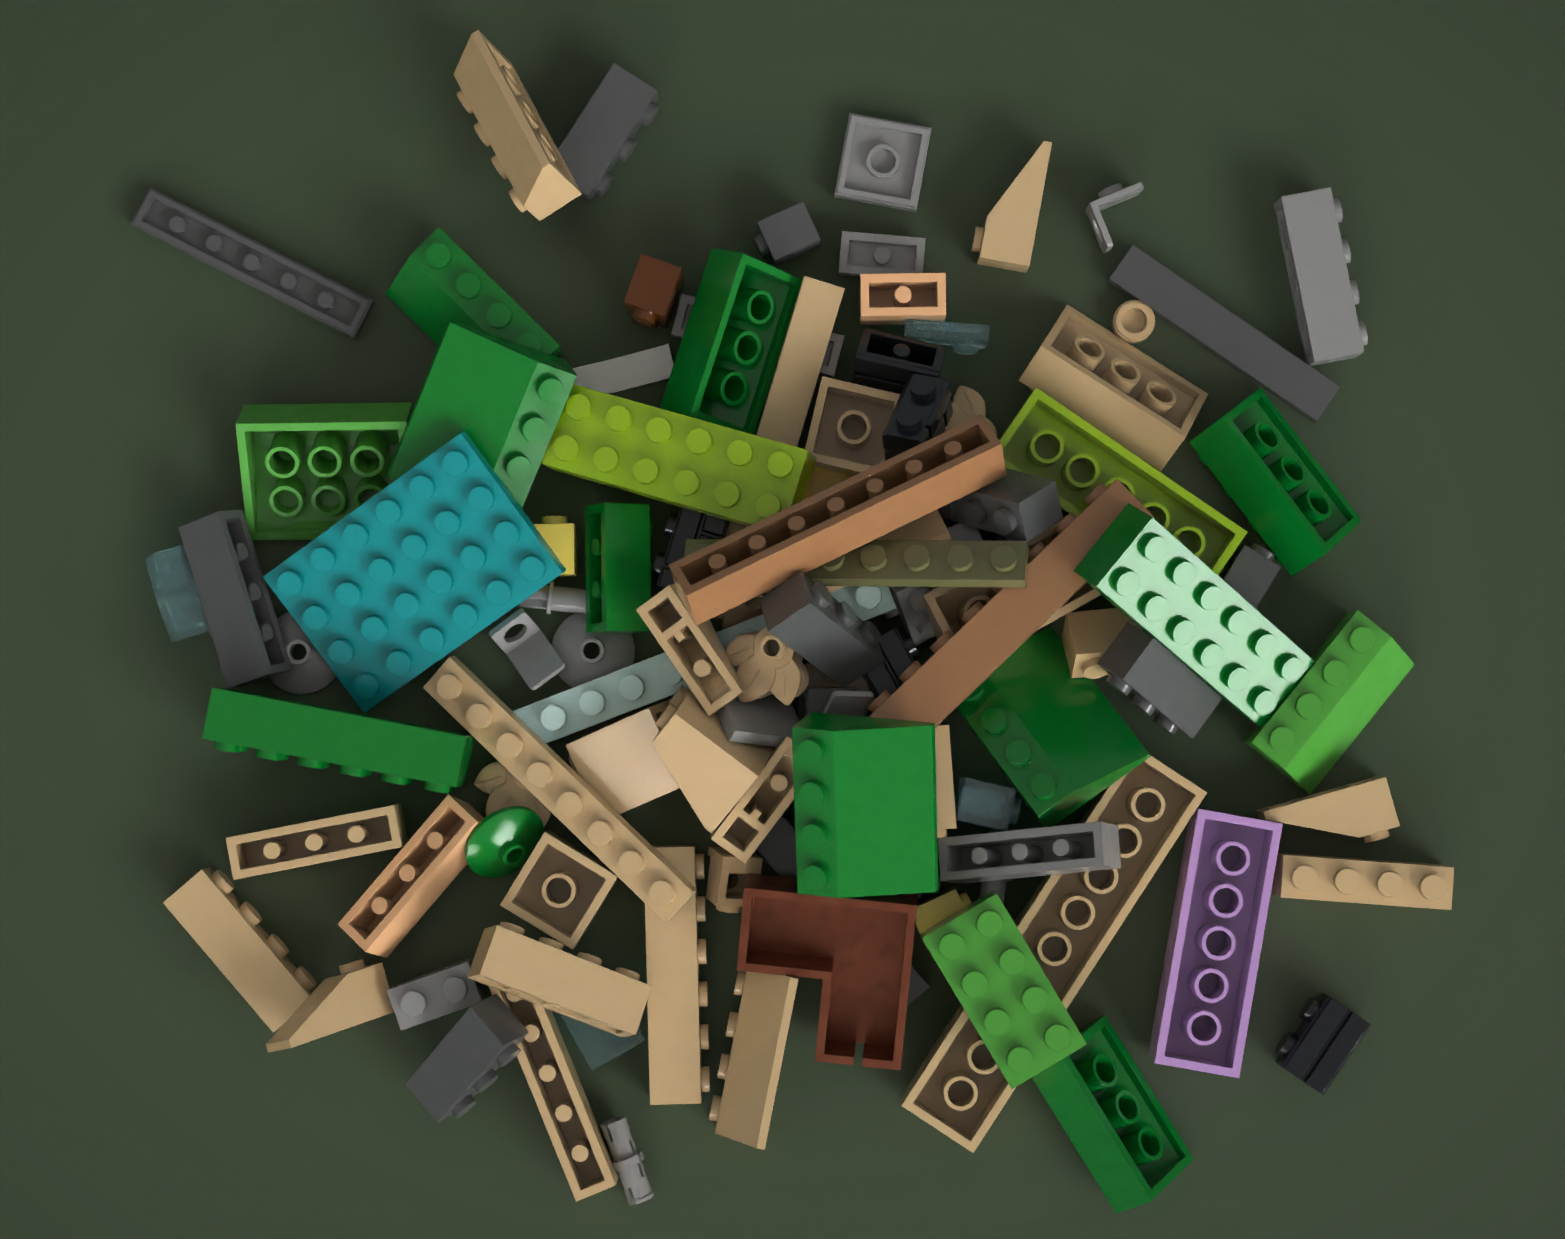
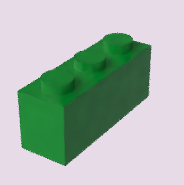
(617, 566)

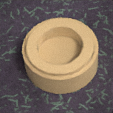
(1133, 321)

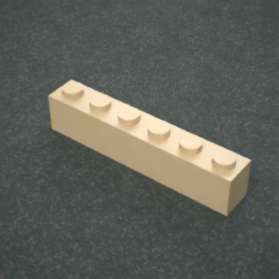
(676, 992)
(561, 1100)

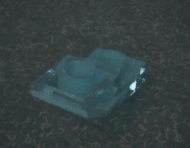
(176, 593)

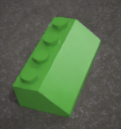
(1332, 702)

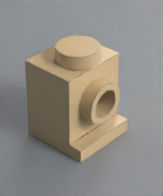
(725, 895)

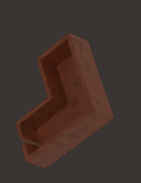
(852, 944)

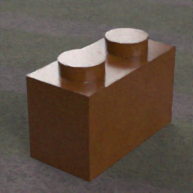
(653, 292)

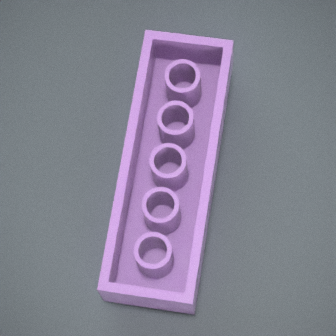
(1215, 942)

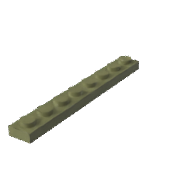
(920, 564)

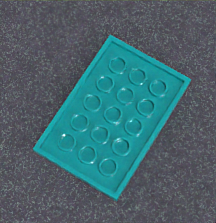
(414, 572)

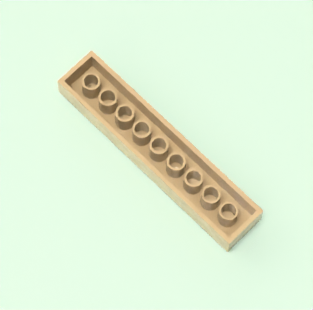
(1067, 930)

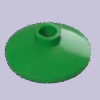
(503, 841)

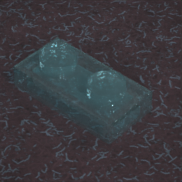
(963, 337)

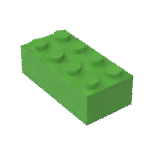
(1003, 989)

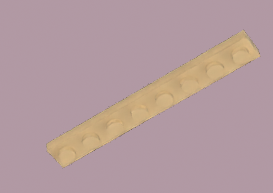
(560, 788)

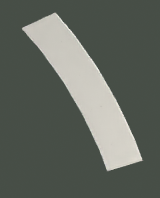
(626, 371)

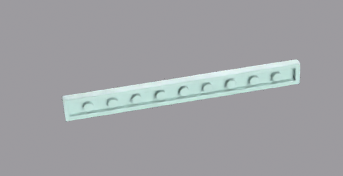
(657, 676)

